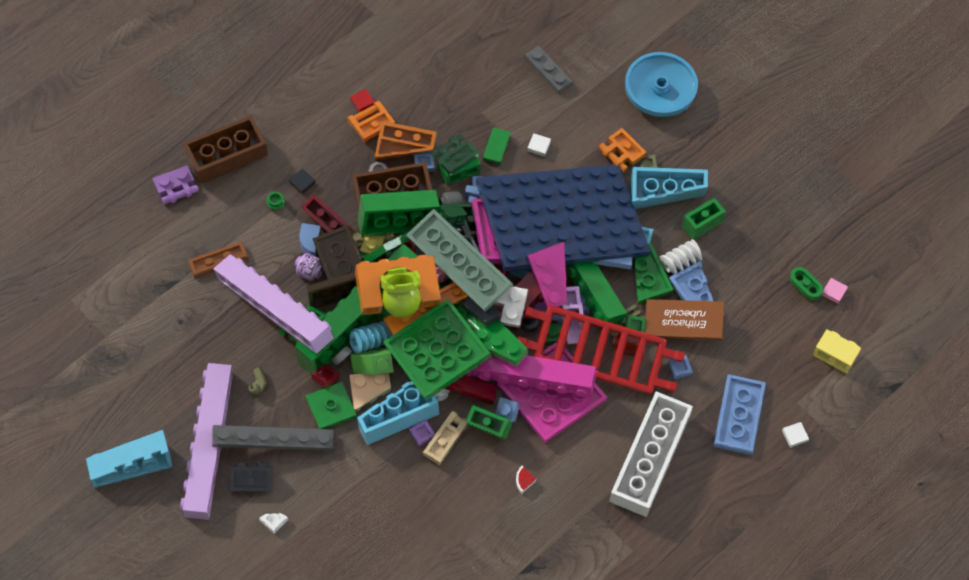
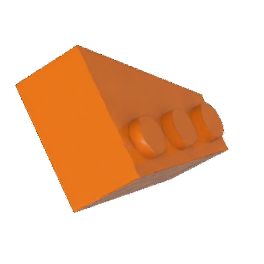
(403, 141)

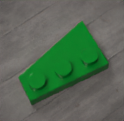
(650, 277)

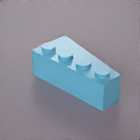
(666, 185)
(396, 413)
(130, 460)

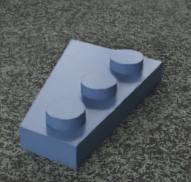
(691, 284)

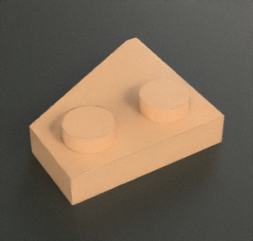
(368, 388)

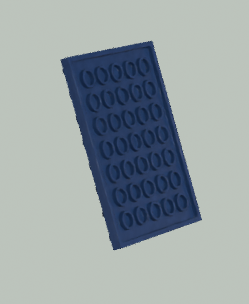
(573, 206)

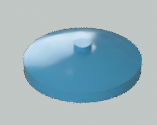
(661, 84)

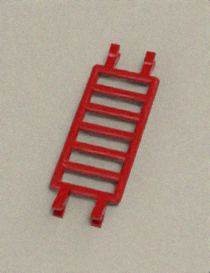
(587, 321)

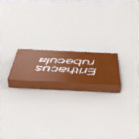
(685, 319)

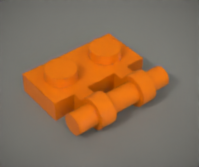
(626, 146)

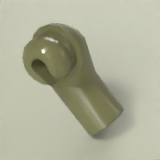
(260, 383)

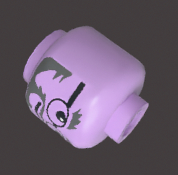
(309, 267)

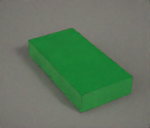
(496, 146)

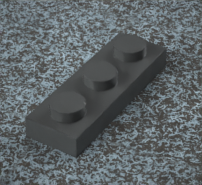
(548, 69)

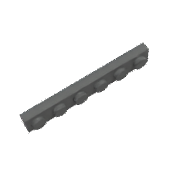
(272, 438)

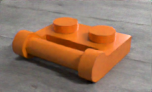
(371, 126)

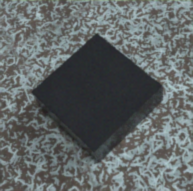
(302, 181)

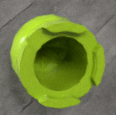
(401, 292)

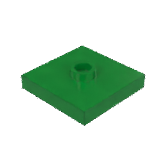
(386, 249)
(331, 406)

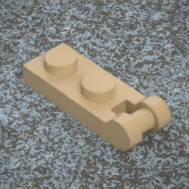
(445, 438)

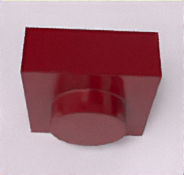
(325, 376)

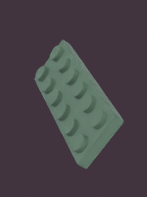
(459, 260)

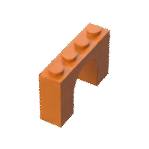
(369, 279)

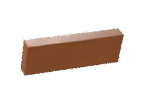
(205, 263)

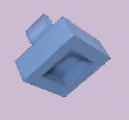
(471, 193)

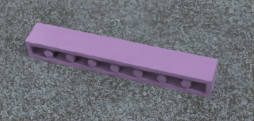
(274, 304)
(205, 458)

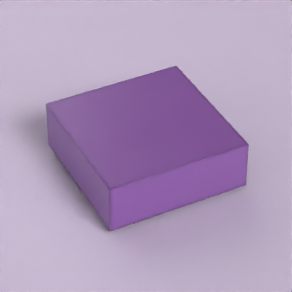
(422, 433)

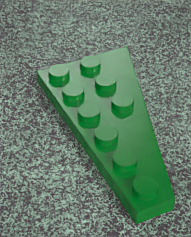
(496, 338)

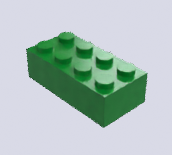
(394, 211)

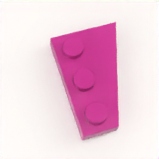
(550, 274)

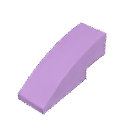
(573, 304)

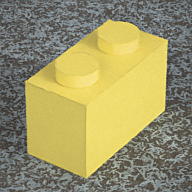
(837, 351)

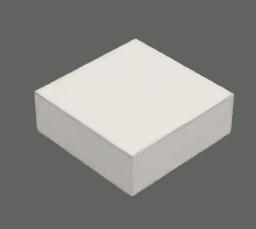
(539, 145)
(795, 434)

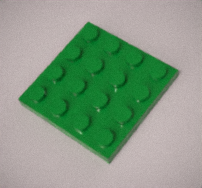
(437, 349)

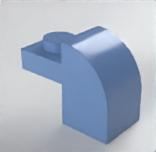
(308, 232)

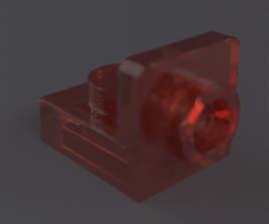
(631, 345)

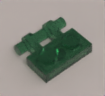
(458, 157)

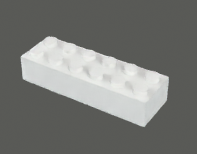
(651, 454)

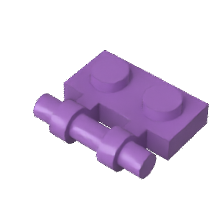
(173, 181)

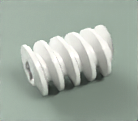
(681, 256)

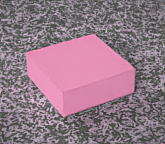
(834, 290)

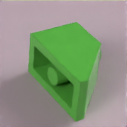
(372, 362)

